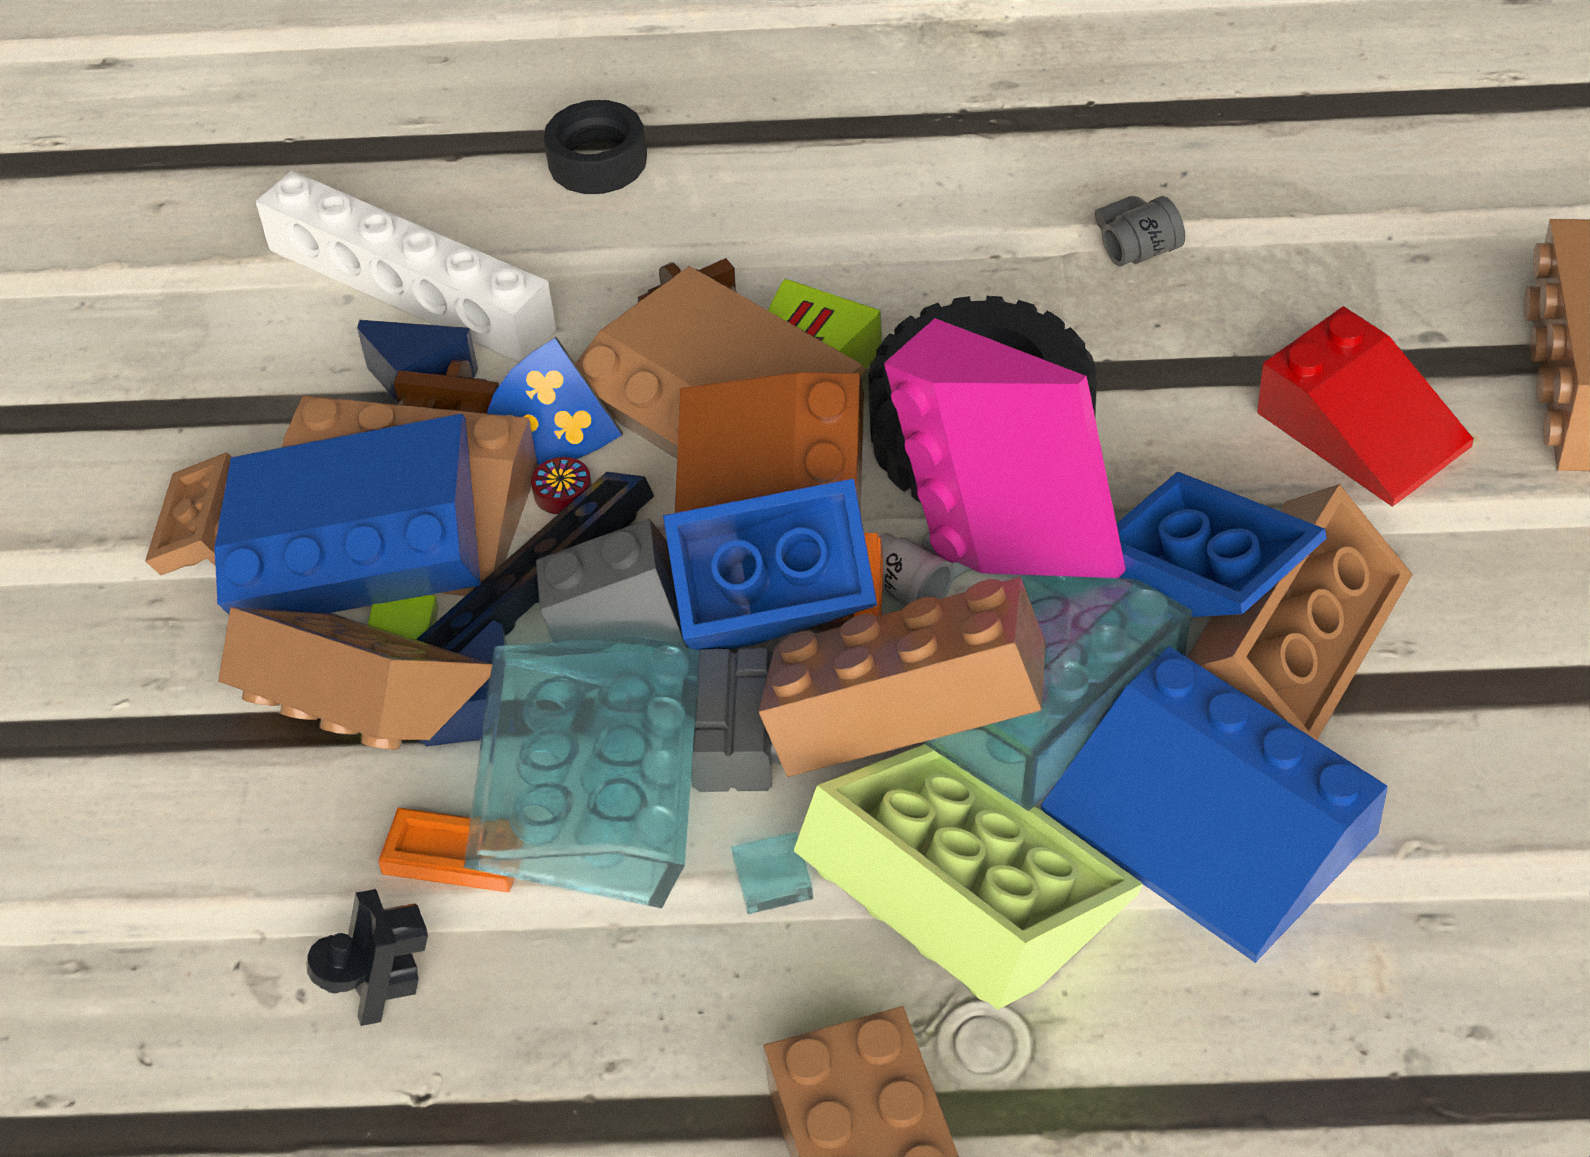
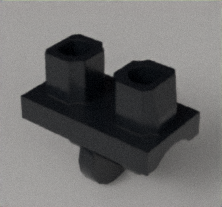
(373, 955)

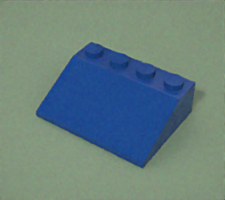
(349, 521)
(1216, 803)

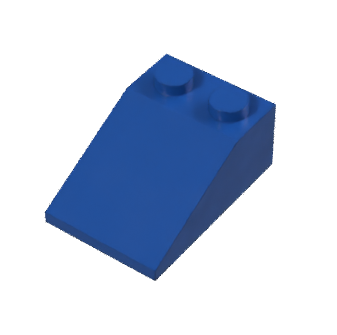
(1211, 546)
(769, 565)

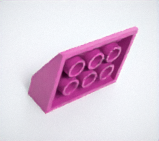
(1004, 457)

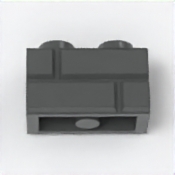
(729, 734)

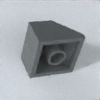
(611, 588)

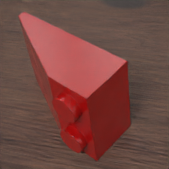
(1361, 406)

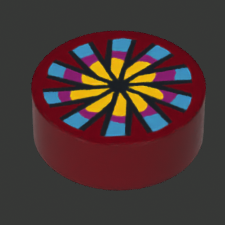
(559, 483)

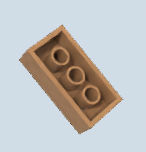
(1562, 338)
(904, 676)
(857, 1091)

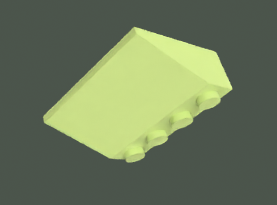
(962, 871)

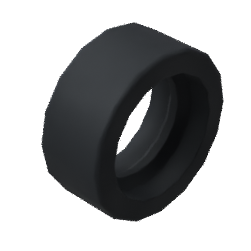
(600, 171)

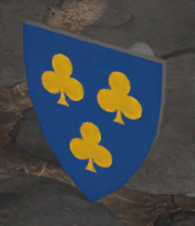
(558, 401)

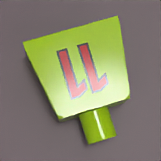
(831, 319)

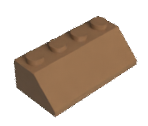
(1316, 624)
(347, 674)

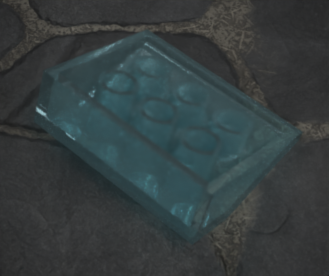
(1096, 644)
(587, 766)

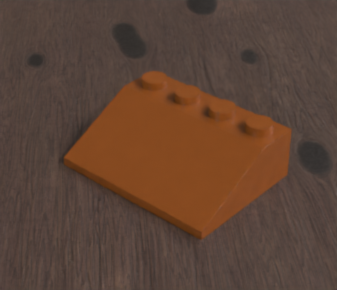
(769, 439)

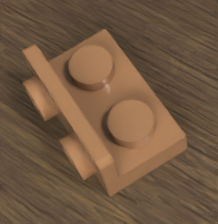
(189, 516)

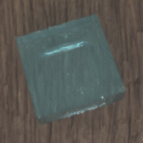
(771, 873)

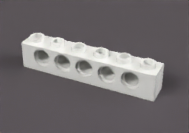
(407, 265)

